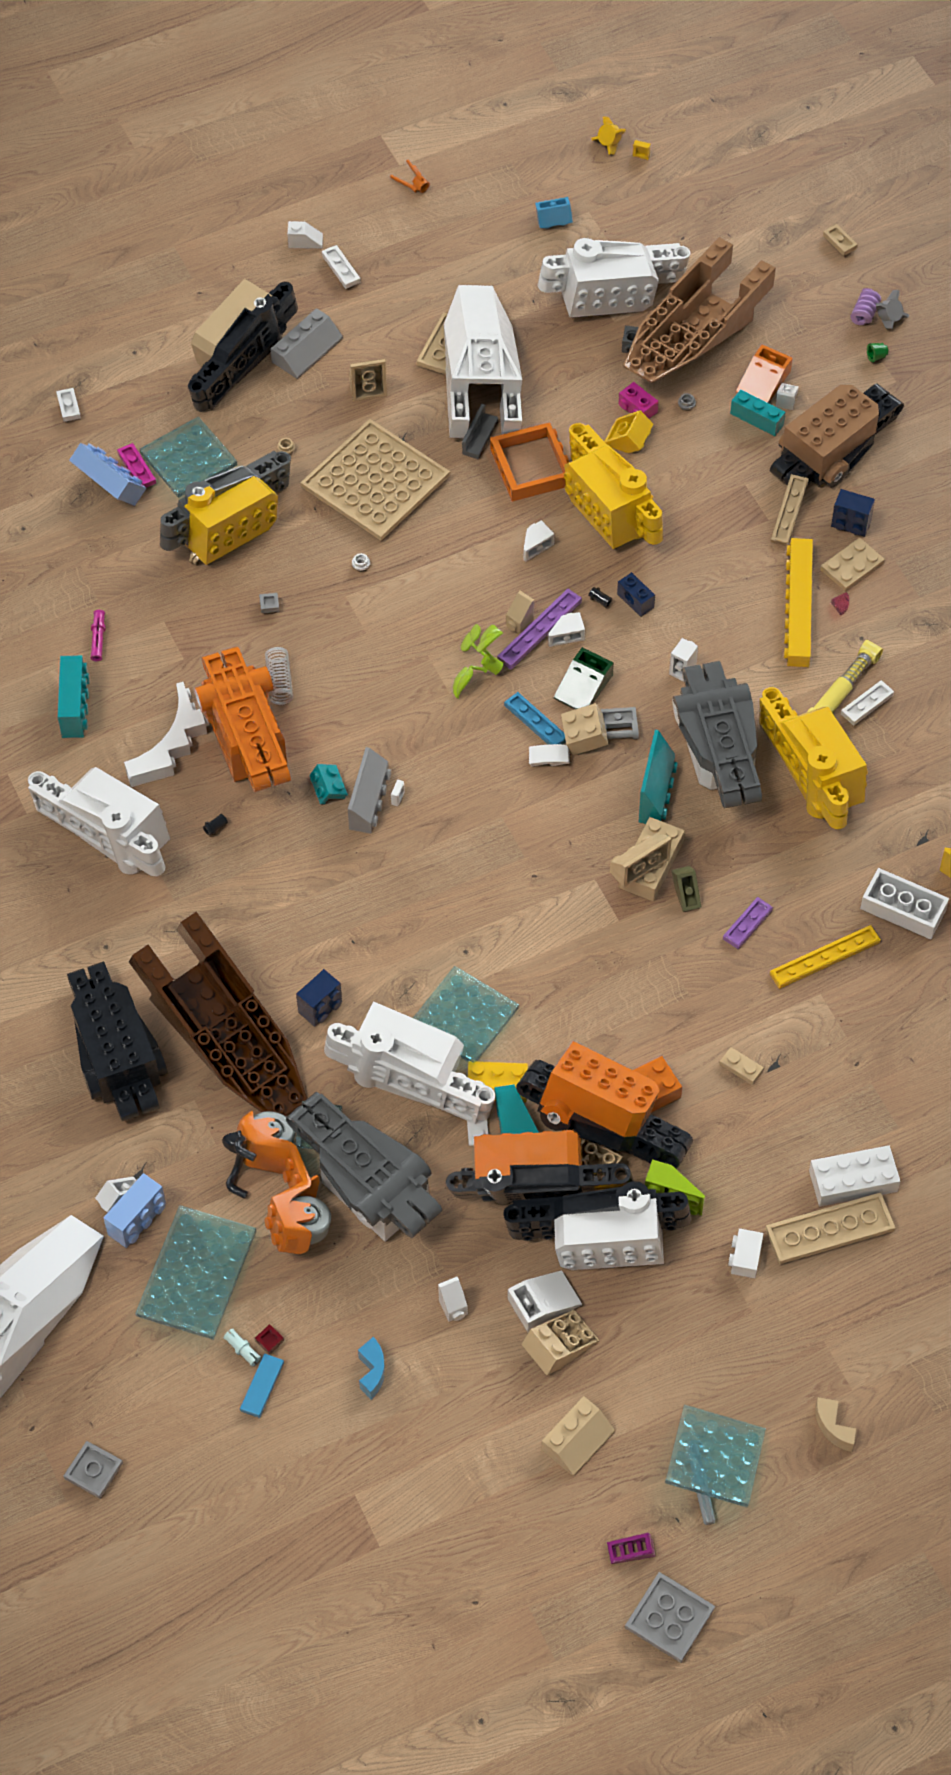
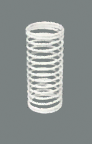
(279, 690)

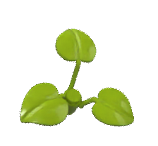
(489, 662)

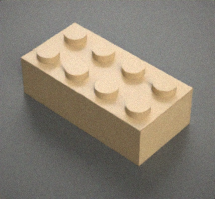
(650, 883)

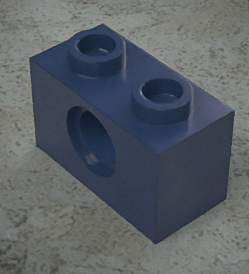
(636, 594)

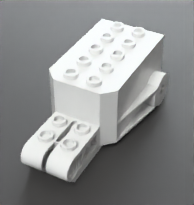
(611, 275)
(107, 817)
(410, 1062)

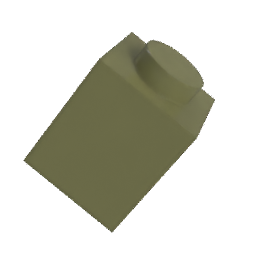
(686, 888)

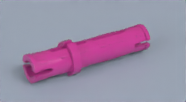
(96, 652)

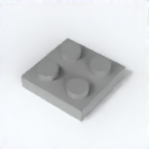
(93, 1469)

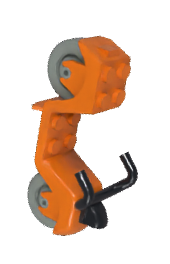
(295, 1214)

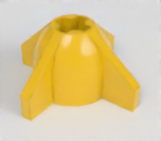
(609, 135)

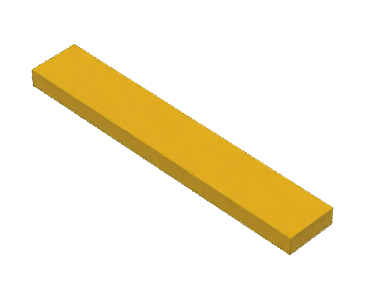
(825, 956)

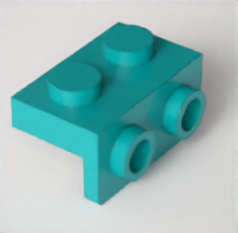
(327, 783)

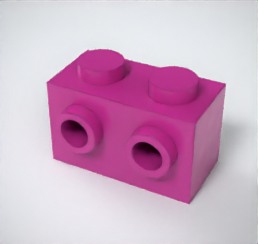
(636, 398)

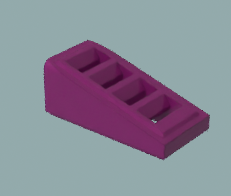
(646, 1537)

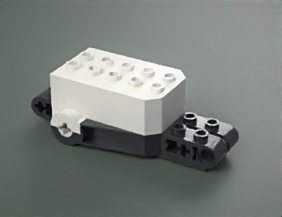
(602, 1225)

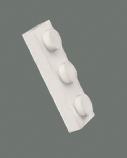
(341, 267)
(867, 702)

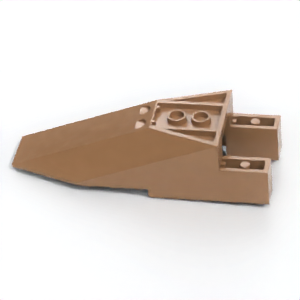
(694, 318)

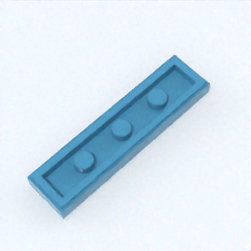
(535, 720)

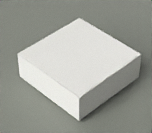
(397, 793)

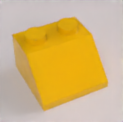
(629, 432)

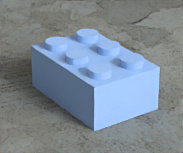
(135, 1211)

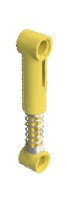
(867, 654)

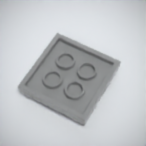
(669, 1617)

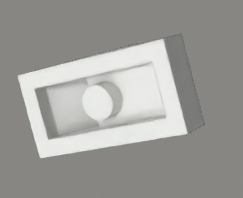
(786, 396)

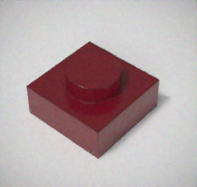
(269, 1339)

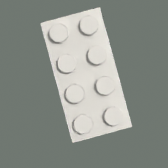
(904, 903)
(854, 1175)

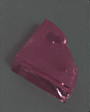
(841, 603)

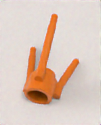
(419, 182)

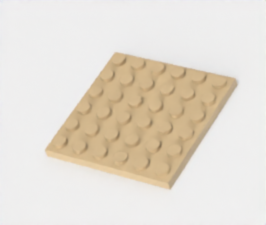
(375, 479)

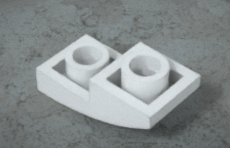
(549, 754)

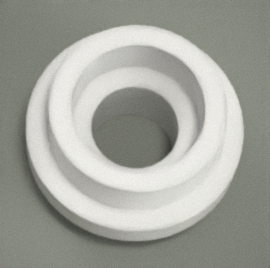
(360, 558)

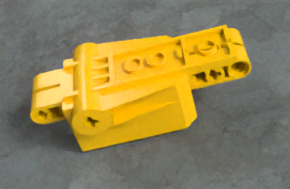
(610, 491)
(817, 756)

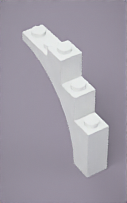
(160, 761)

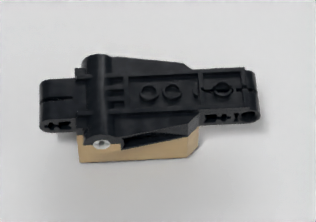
(238, 339)

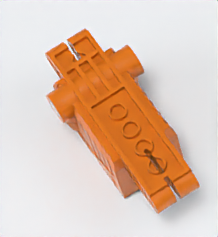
(242, 719)

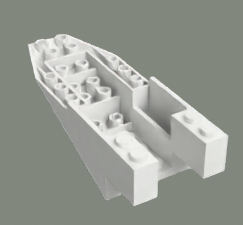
(480, 351)
(39, 1289)

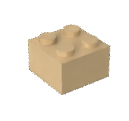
(584, 729)

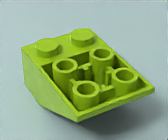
(668, 1179)

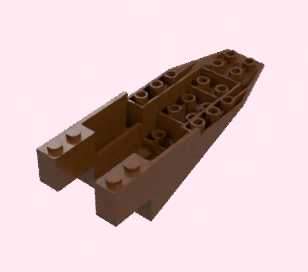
(224, 1021)

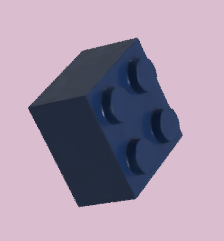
(852, 512)
(319, 998)

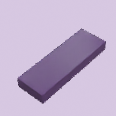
(747, 923)

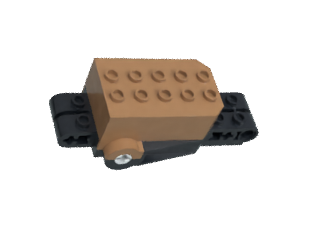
(834, 434)

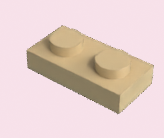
(840, 240)
(741, 1066)

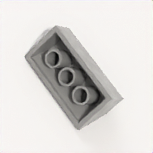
(306, 344)
(368, 792)

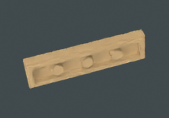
(789, 510)

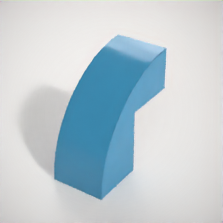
(373, 1358)

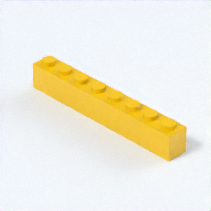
(799, 602)

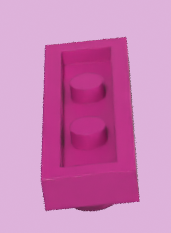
(136, 464)

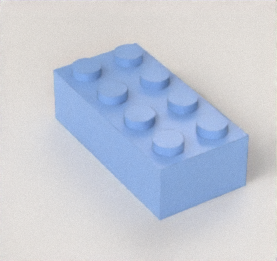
(107, 473)

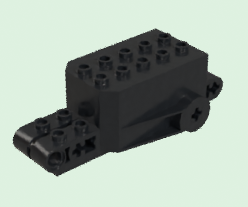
(114, 1044)

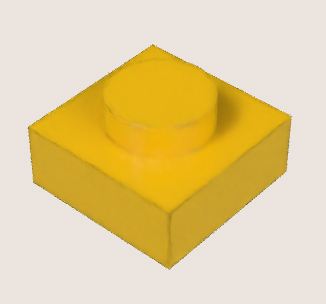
(641, 149)

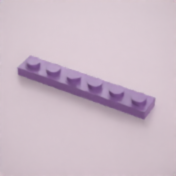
(538, 629)

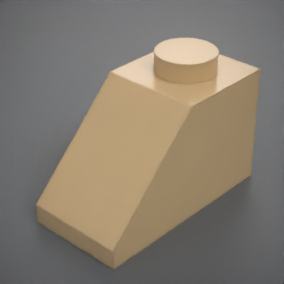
(520, 613)

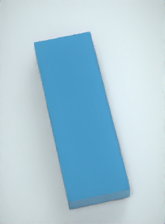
(262, 1385)

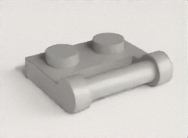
(621, 718)

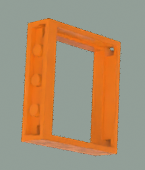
(534, 487)

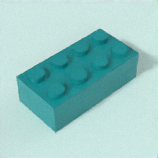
(73, 696)

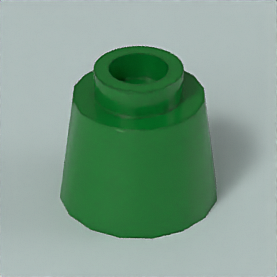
(877, 351)

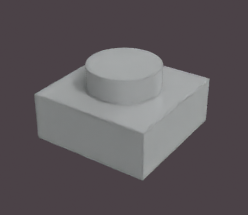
(269, 602)

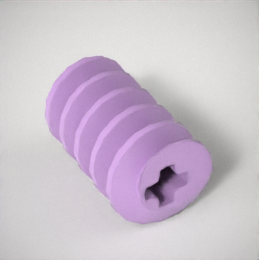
(865, 307)

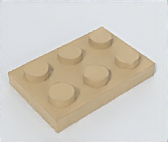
(852, 564)

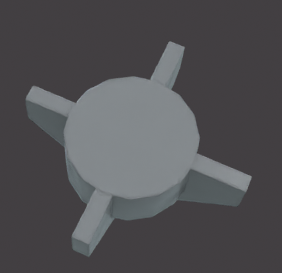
(891, 310)

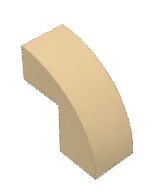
(826, 1417)

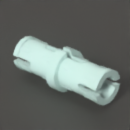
(242, 1347)

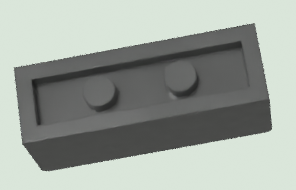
(478, 433)

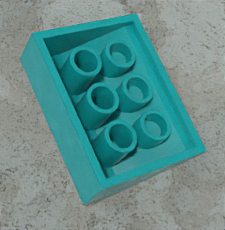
(657, 780)

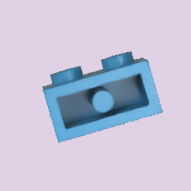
(554, 212)

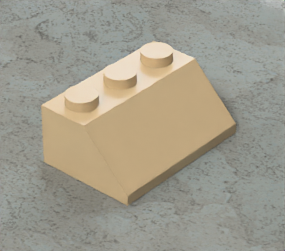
(641, 859)
(577, 1436)

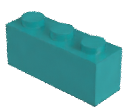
(757, 412)

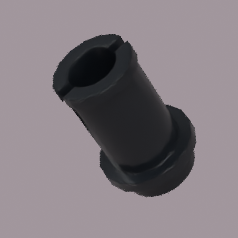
(602, 598)
(215, 824)

